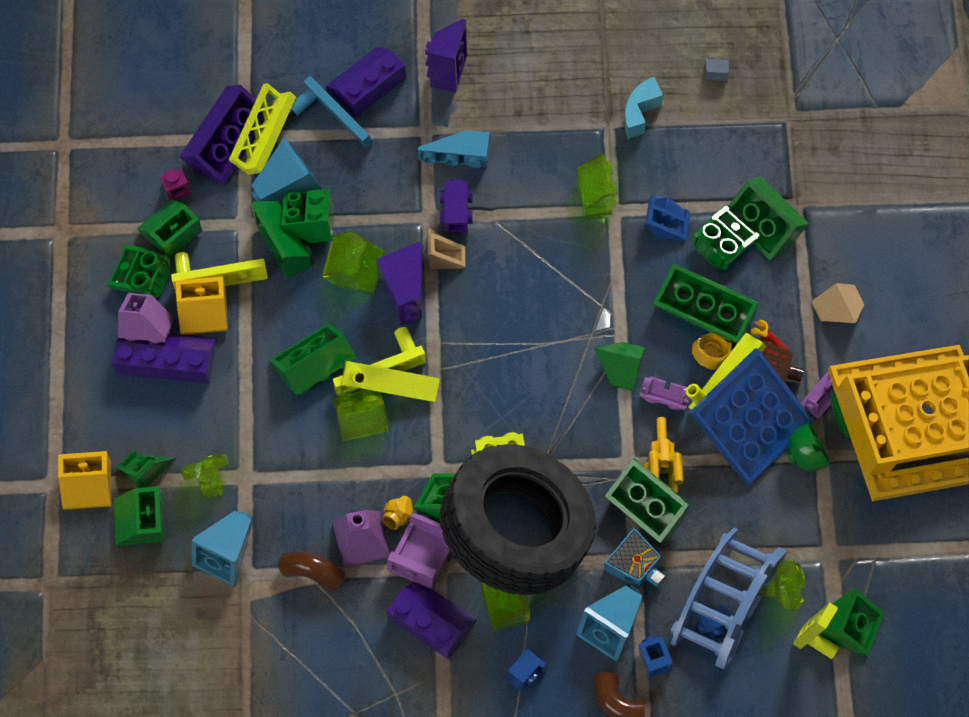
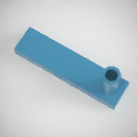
(315, 91)

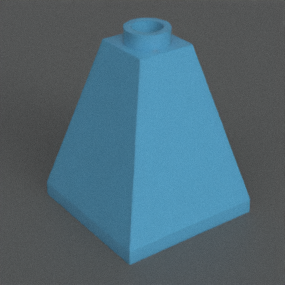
(283, 174)
(222, 547)
(610, 621)

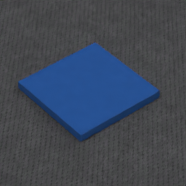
(750, 416)

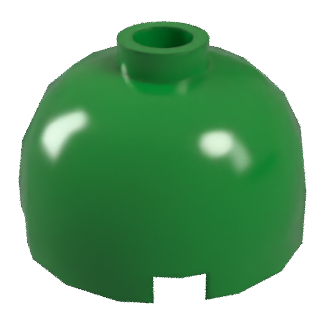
(806, 449)

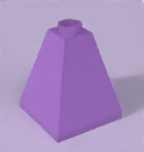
(361, 538)

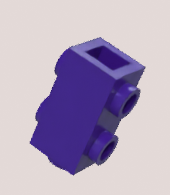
(456, 201)

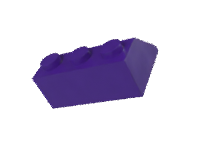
(447, 56)
(368, 80)
(430, 618)

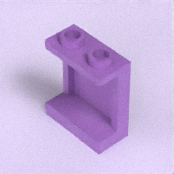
(420, 552)

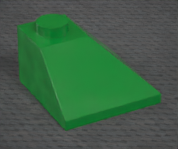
(432, 495)
(854, 623)

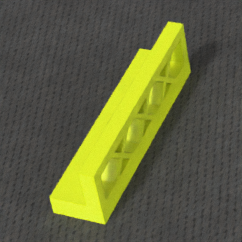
(267, 135)

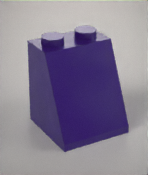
(403, 281)

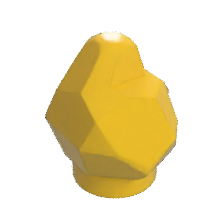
(397, 512)

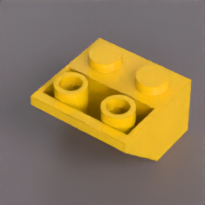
(202, 305)
(85, 480)

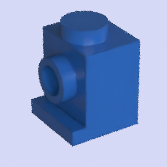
(711, 628)
(657, 646)
(526, 670)

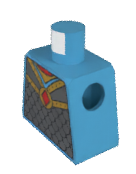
(635, 561)

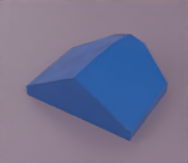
(667, 219)

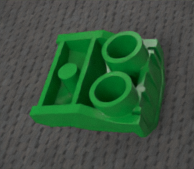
(723, 239)
(140, 272)

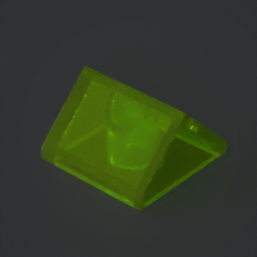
(505, 608)

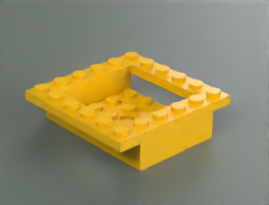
(887, 421)

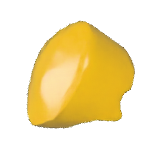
(711, 350)

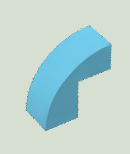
(643, 98)

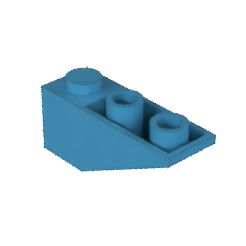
(462, 148)

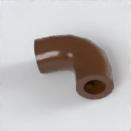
(312, 567)
(610, 700)

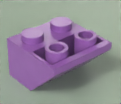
(143, 319)

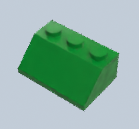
(768, 216)
(285, 246)
(313, 359)
(648, 501)

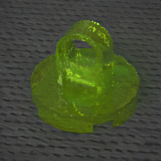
(207, 474)
(787, 585)

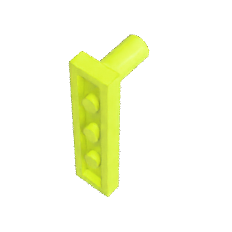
(232, 273)
(740, 351)
(408, 359)
(390, 381)
(811, 632)

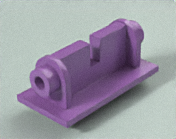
(655, 392)
(819, 397)

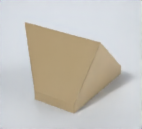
(444, 252)
(839, 304)

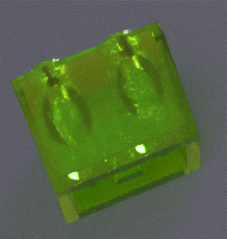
(596, 187)
(352, 263)
(360, 414)

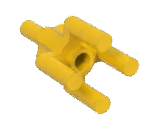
(663, 459)

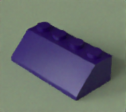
(218, 134)
(175, 359)

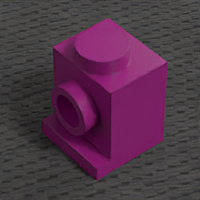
(172, 181)

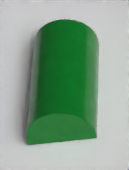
(706, 304)

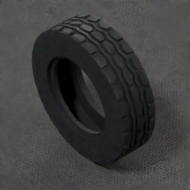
(493, 557)

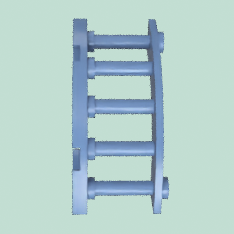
(747, 599)

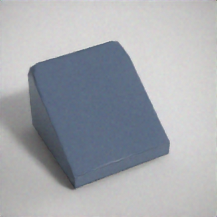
(717, 70)

